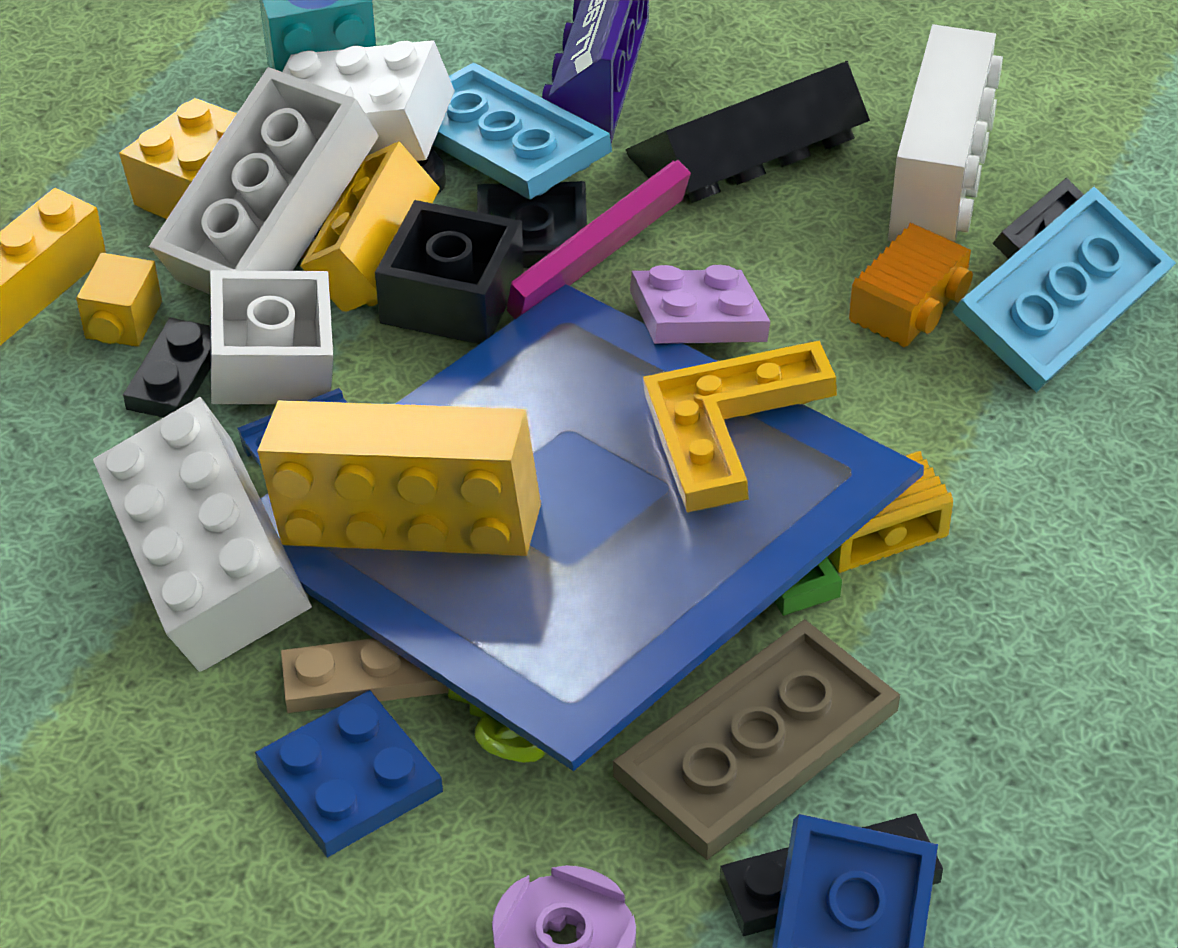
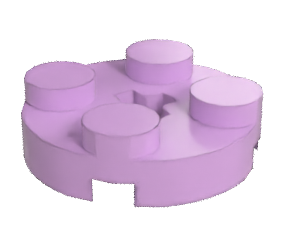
(566, 897)

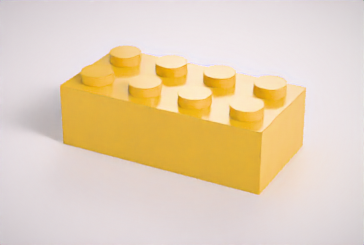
(401, 477)

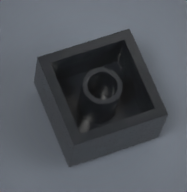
(449, 272)

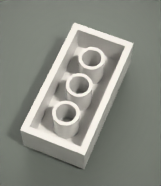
(946, 133)
(266, 182)
(200, 535)

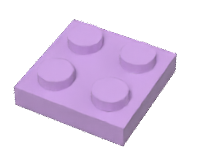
(699, 305)

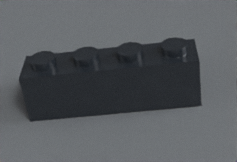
(757, 131)

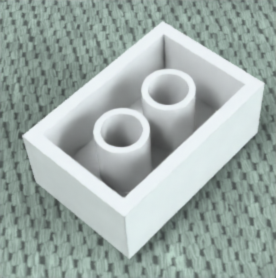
(397, 86)

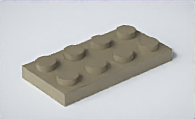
(755, 738)

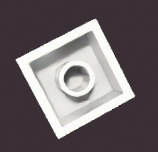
(269, 336)

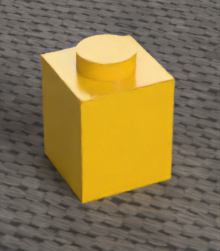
(119, 299)

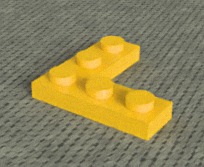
(695, 400)

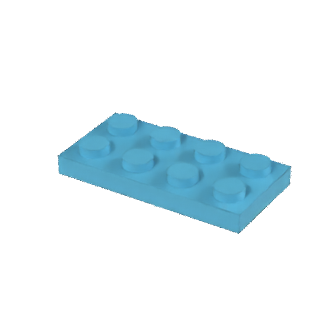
(516, 133)
(1063, 288)

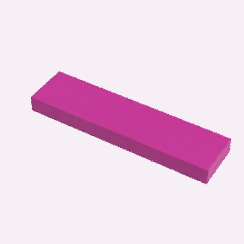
(599, 238)

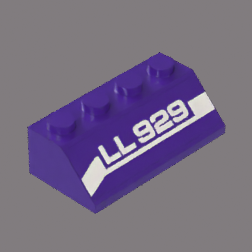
(598, 59)

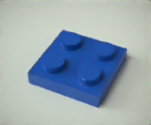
(349, 773)
(853, 888)

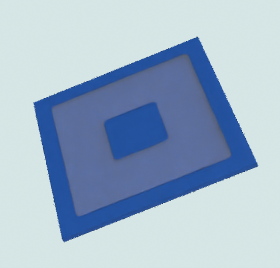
(617, 575)

